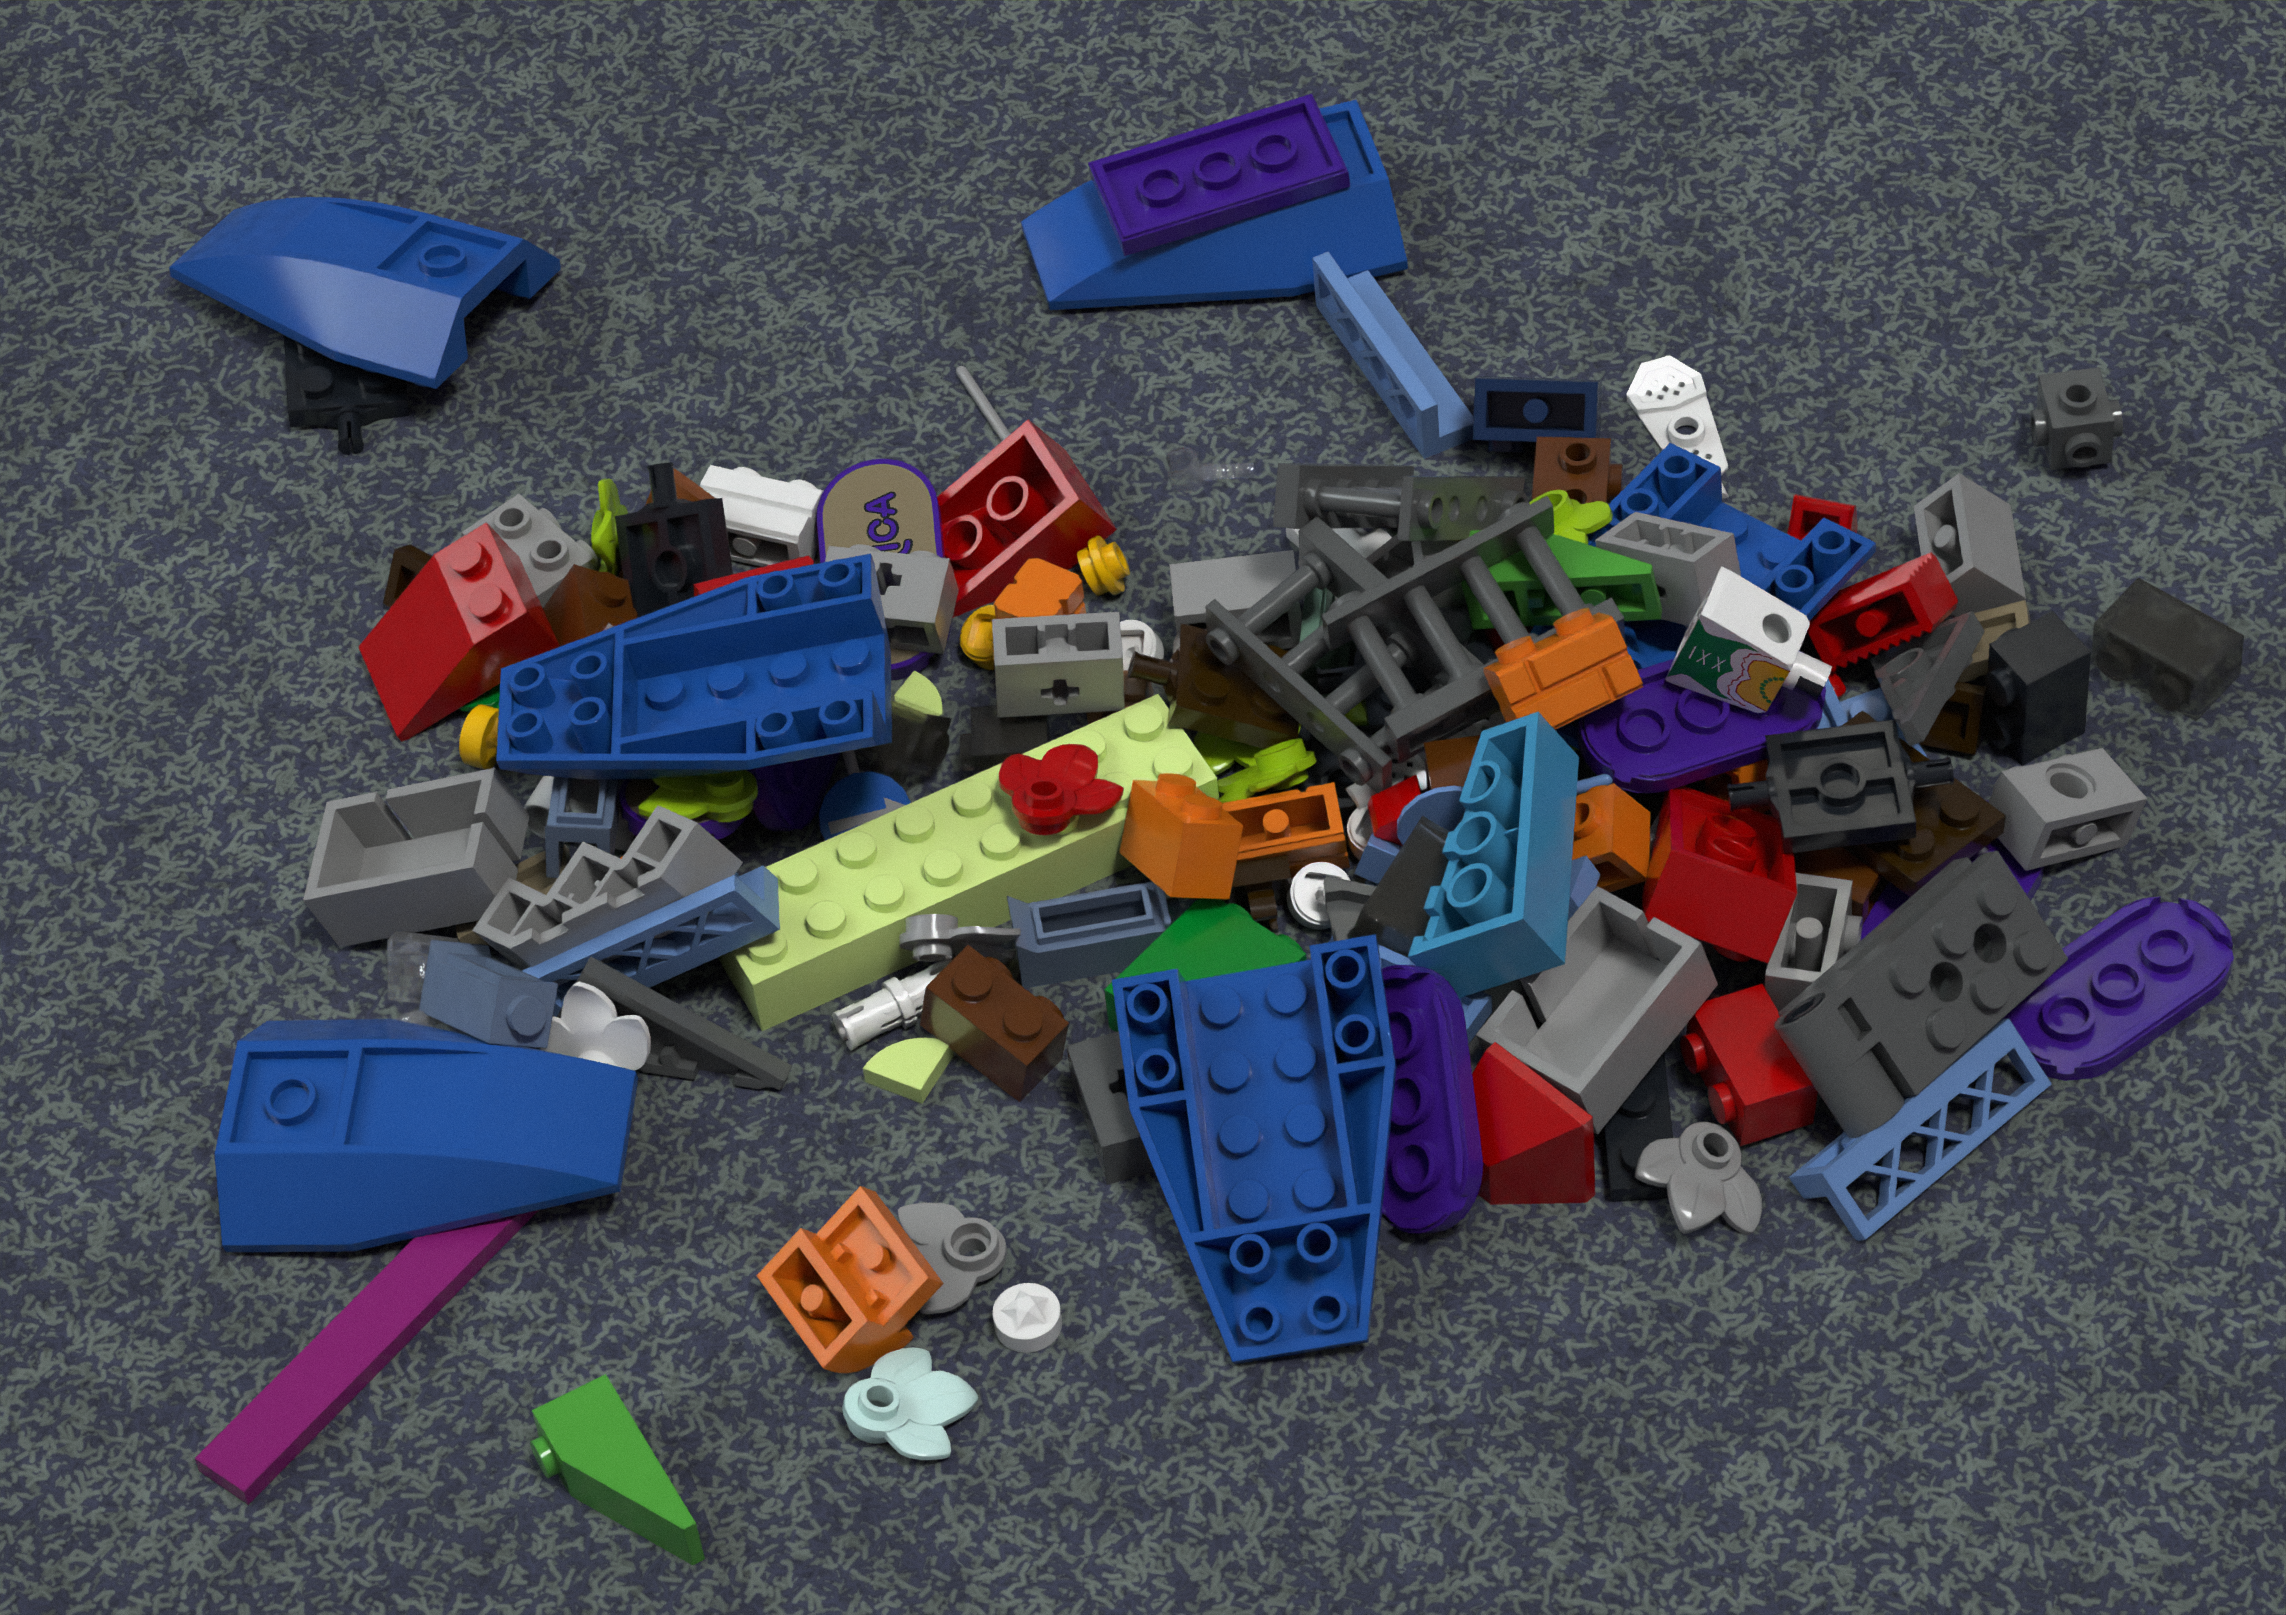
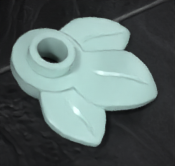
(908, 1404)

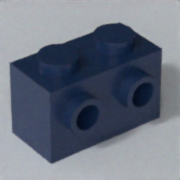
(1522, 408)

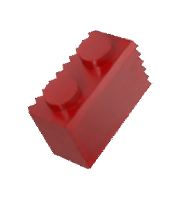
(1882, 612)

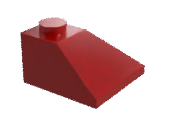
(1530, 1135)

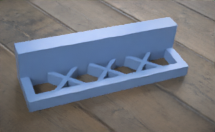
(1391, 358)
(739, 913)
(1849, 1158)

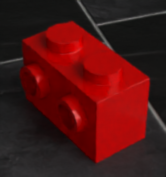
(1748, 1066)

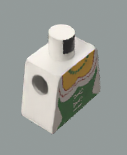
(1746, 647)

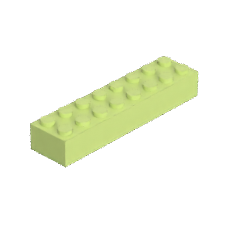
(944, 856)

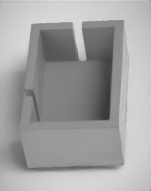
(381, 881)
(1606, 1007)

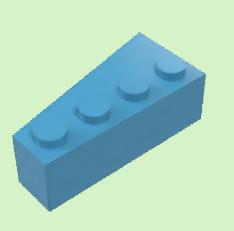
(1508, 862)

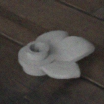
(939, 938)
(1702, 1184)
(943, 1240)

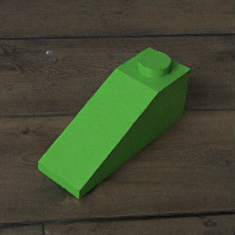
(1593, 572)
(612, 1468)

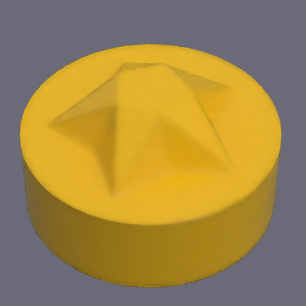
(977, 637)
(479, 737)

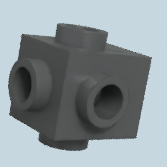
(2075, 431)

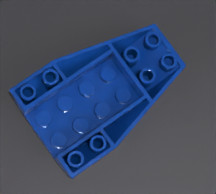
(1247, 259)
(362, 279)
(1793, 570)
(710, 684)
(406, 1133)
(1270, 1137)

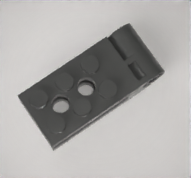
(1919, 991)

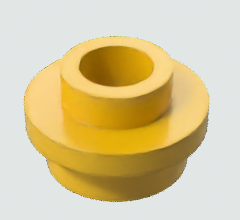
(1103, 566)

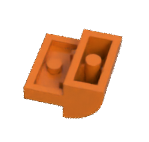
(851, 1284)

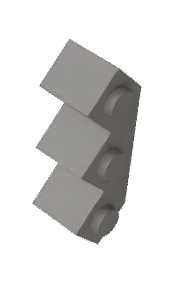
(605, 892)

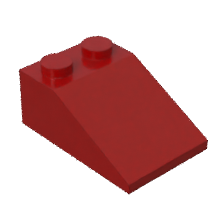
(1014, 508)
(455, 631)
(1719, 875)

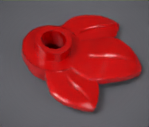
(1056, 788)

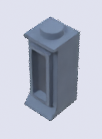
(580, 827)
(1088, 932)
(486, 996)

